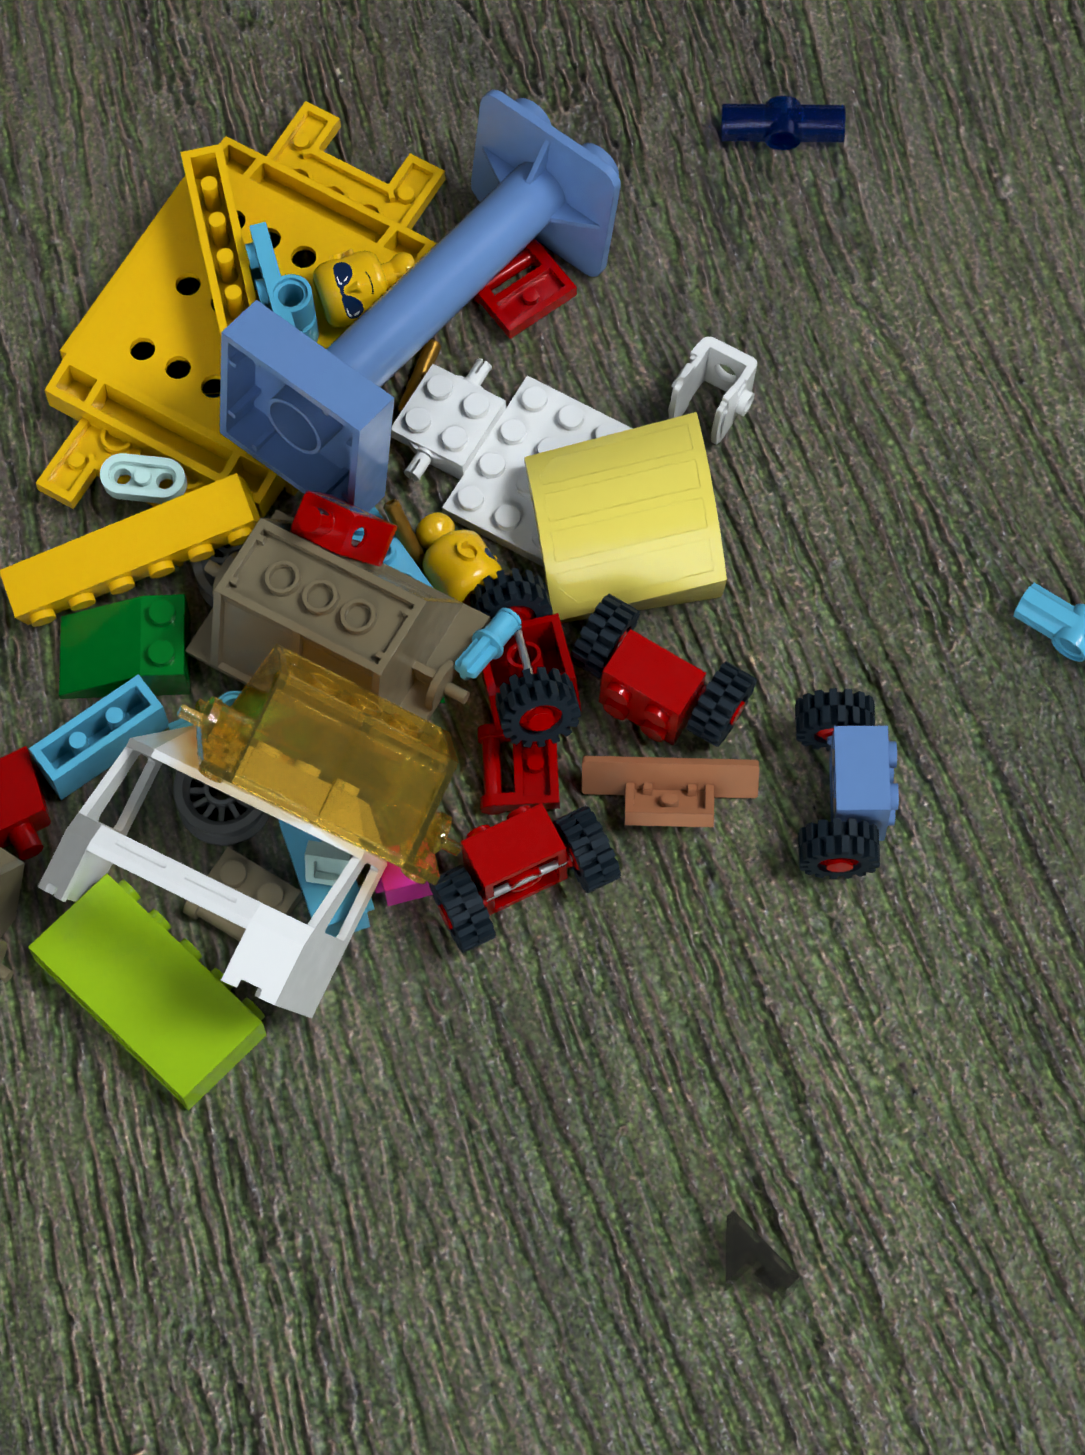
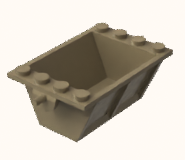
(337, 613)

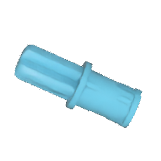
(488, 643)

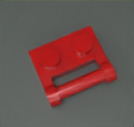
(529, 296)
(534, 774)

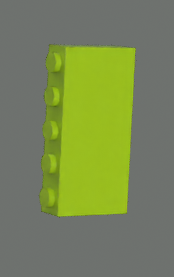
(149, 990)

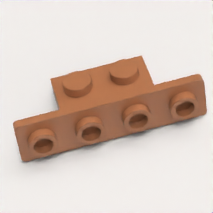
(670, 789)

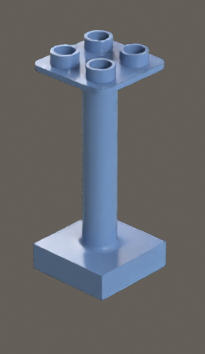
(322, 411)

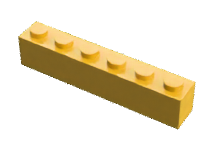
(219, 232)
(130, 551)

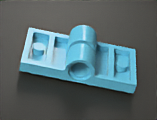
(285, 295)

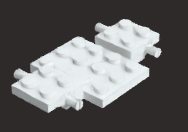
(484, 445)

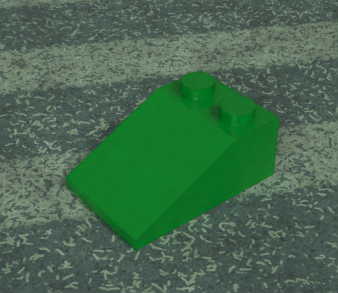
(125, 639)

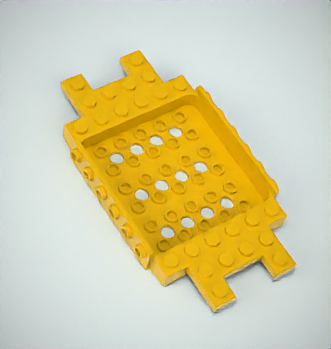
(134, 403)

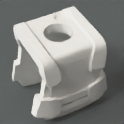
(705, 366)

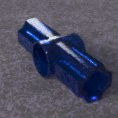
(783, 123)

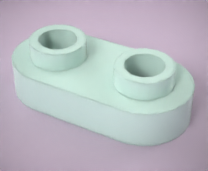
(146, 476)

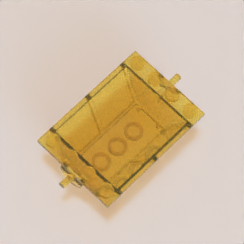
(334, 759)

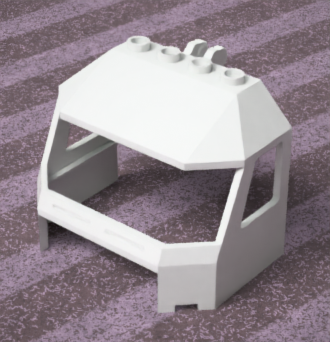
(276, 953)

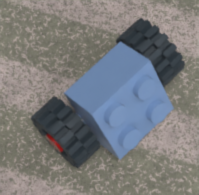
(860, 783)

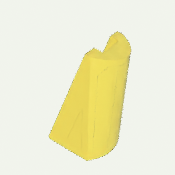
(628, 519)

